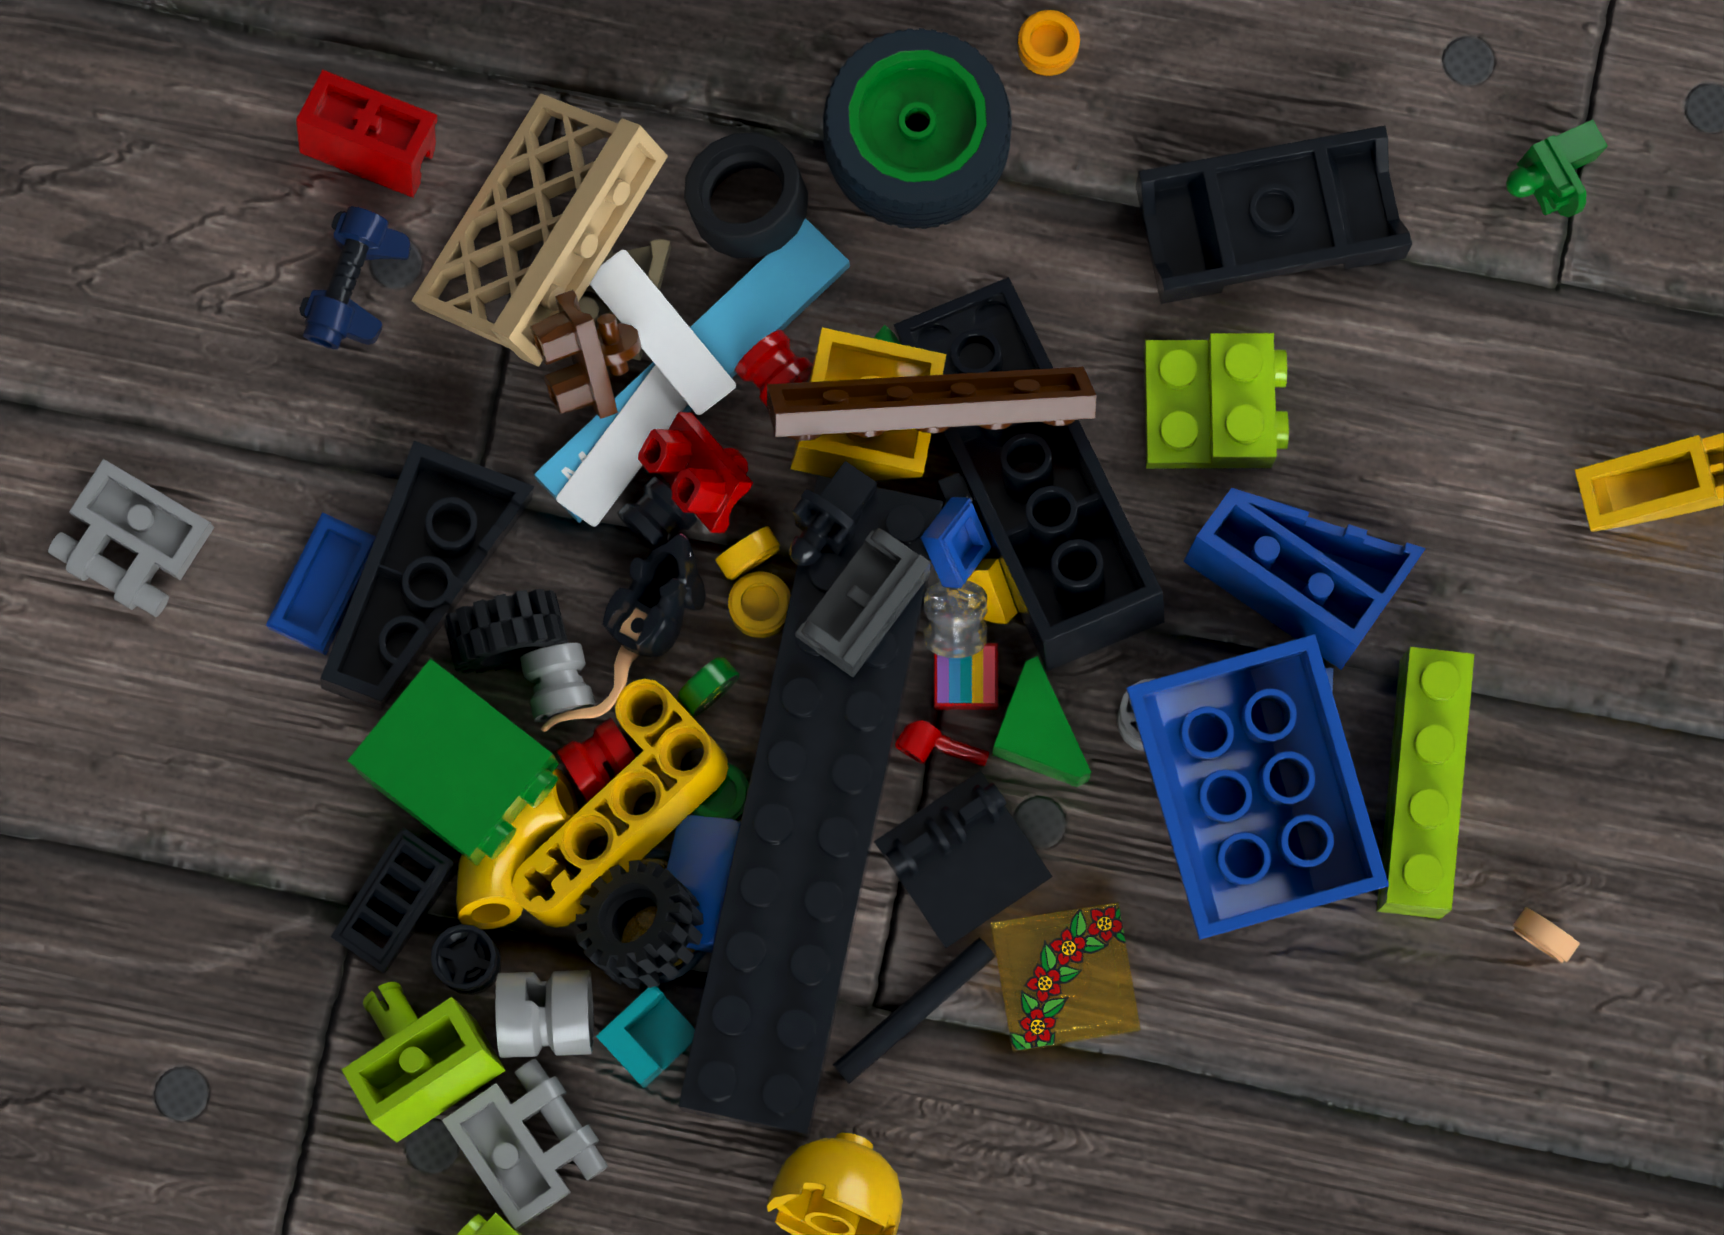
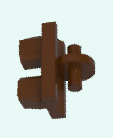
(591, 350)

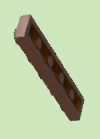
(930, 402)

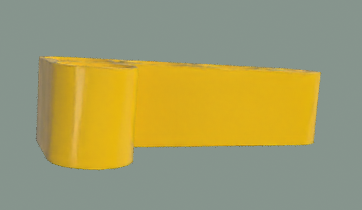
(612, 808)

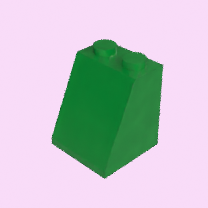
(455, 764)

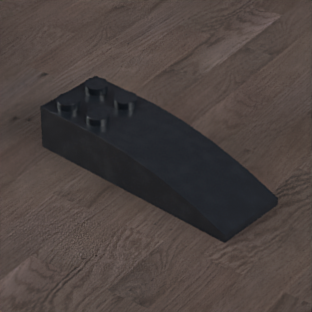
(1040, 491)

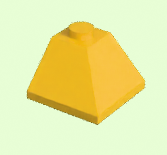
(881, 457)

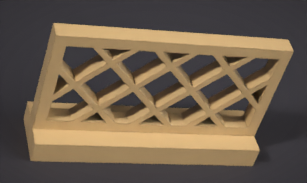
(572, 241)

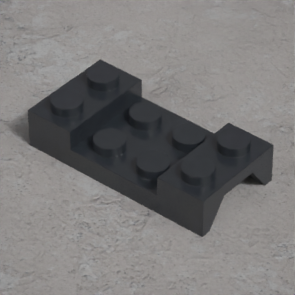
(1271, 213)

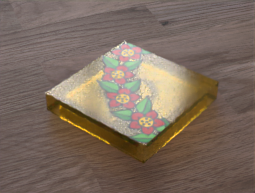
(1065, 977)

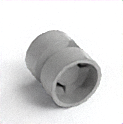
(544, 1013)

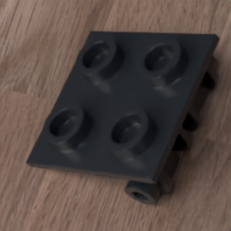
(963, 859)

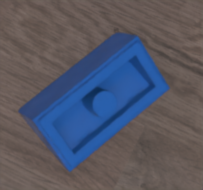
(702, 863)

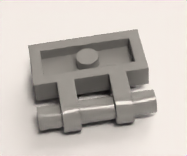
(140, 520)
(508, 1155)

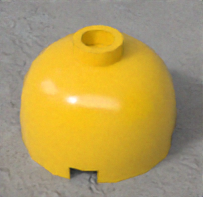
(837, 1190)

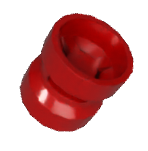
(597, 758)

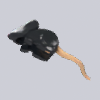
(647, 614)

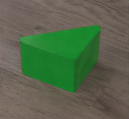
(1037, 731)

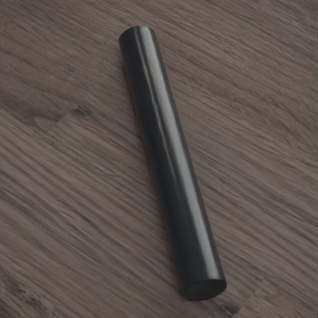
(914, 1010)

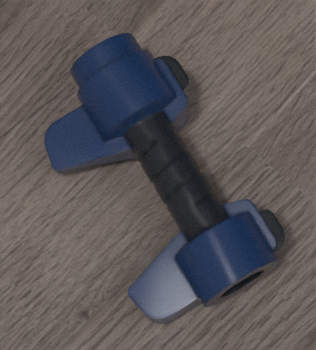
(331, 312)

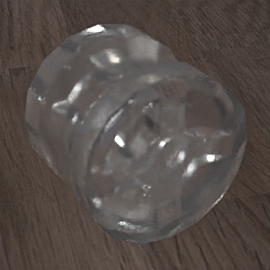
(955, 620)

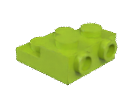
(1214, 402)

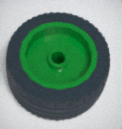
(922, 83)

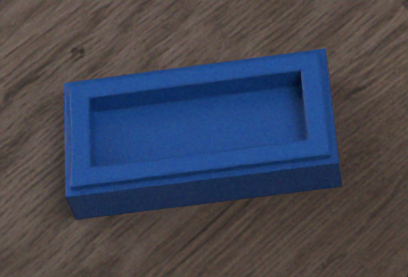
(322, 584)

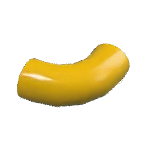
(486, 890)

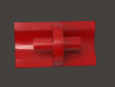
(698, 469)

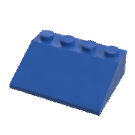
(1257, 787)

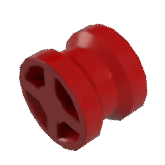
(773, 363)

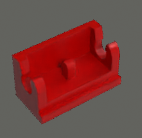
(366, 133)

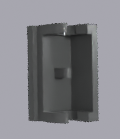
(864, 601)

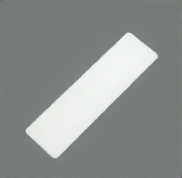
(662, 332)
(615, 455)

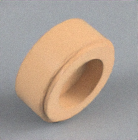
(1545, 935)

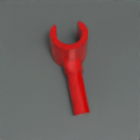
(921, 737)

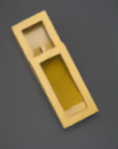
(1654, 483)

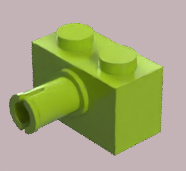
(420, 1064)

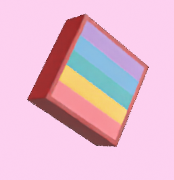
(967, 681)

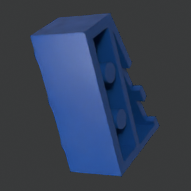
(1301, 570)

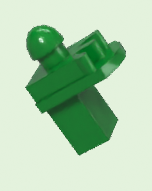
(1550, 169)

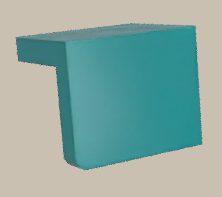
(647, 1036)

